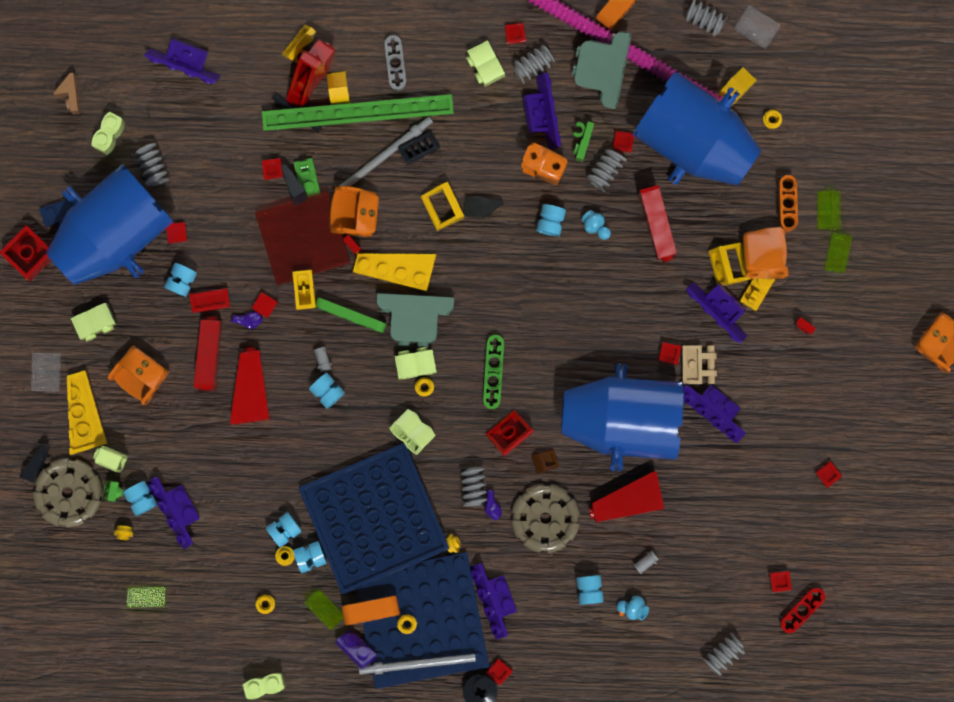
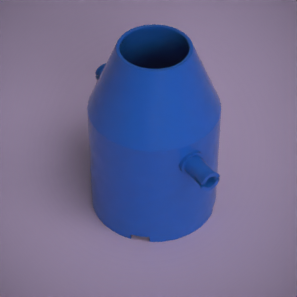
(698, 133)
(106, 228)
(625, 417)

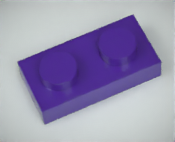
(355, 649)

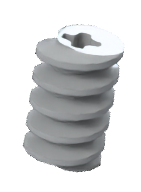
(705, 18)
(533, 63)
(150, 166)
(605, 169)
(473, 486)
(725, 654)

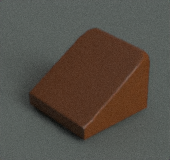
(545, 461)

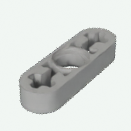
(388, 49)

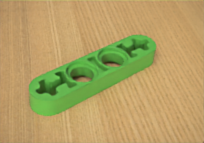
(350, 315)
(496, 372)

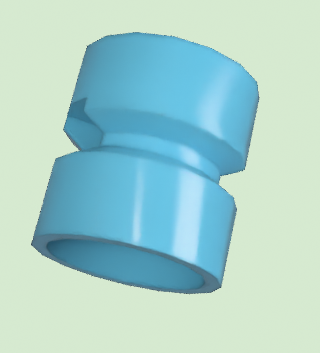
(551, 220)
(185, 274)
(326, 390)
(140, 498)
(290, 526)
(310, 557)
(590, 589)

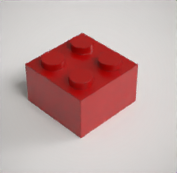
(27, 253)

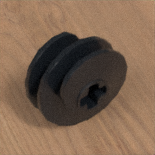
(483, 682)

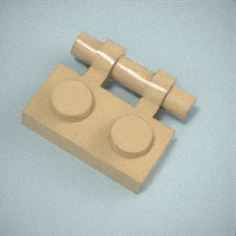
(692, 364)

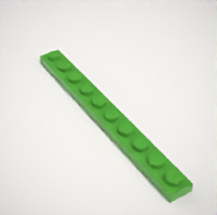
(357, 112)

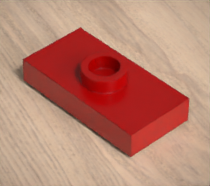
(209, 300)

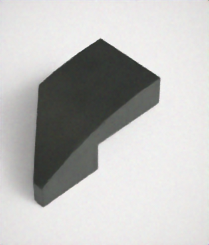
(480, 207)

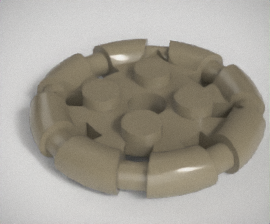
(56, 488)
(545, 506)

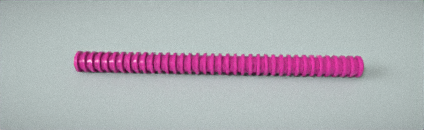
(602, 35)

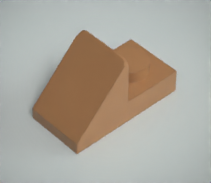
(70, 88)

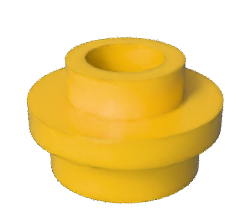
(772, 113)
(418, 386)
(123, 532)
(453, 543)
(288, 561)
(260, 608)
(406, 630)

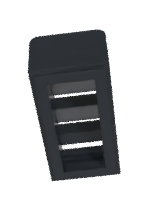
(415, 158)
(295, 189)
(35, 465)

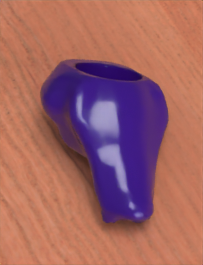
(249, 320)
(491, 507)

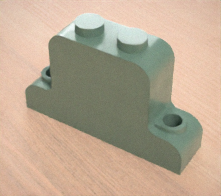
(603, 66)
(414, 317)

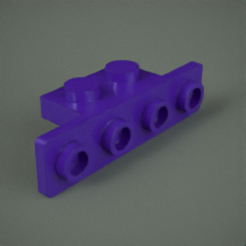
(184, 58)
(541, 112)
(721, 307)
(716, 409)
(177, 509)
(495, 599)

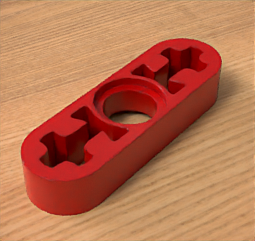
(809, 596)

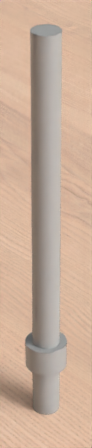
(414, 131)
(379, 668)

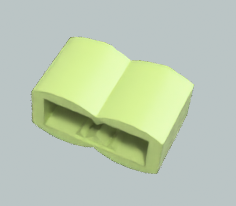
(485, 63)
(105, 138)
(94, 321)
(415, 364)
(412, 431)
(110, 458)
(258, 687)

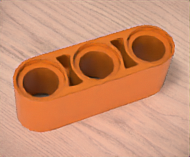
(613, 12)
(790, 194)
(370, 610)

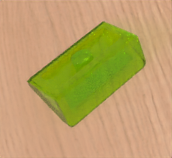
(829, 210)
(838, 253)
(146, 597)
(324, 609)

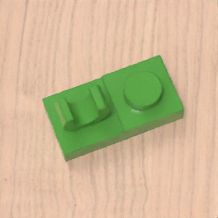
(581, 148)
(307, 176)
(111, 491)

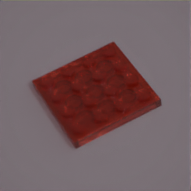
(301, 238)

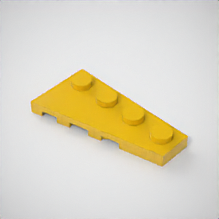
(401, 269)
(84, 419)

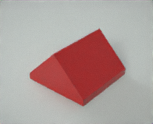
(509, 433)

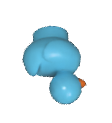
(594, 223)
(634, 609)

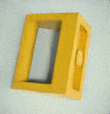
(458, 214)
(721, 264)

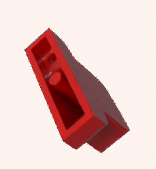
(310, 72)

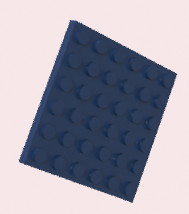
(373, 518)
(446, 614)

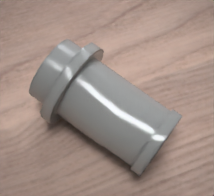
(322, 359)
(646, 562)

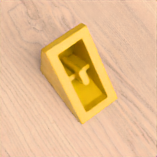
(739, 82)
(338, 88)
(304, 290)

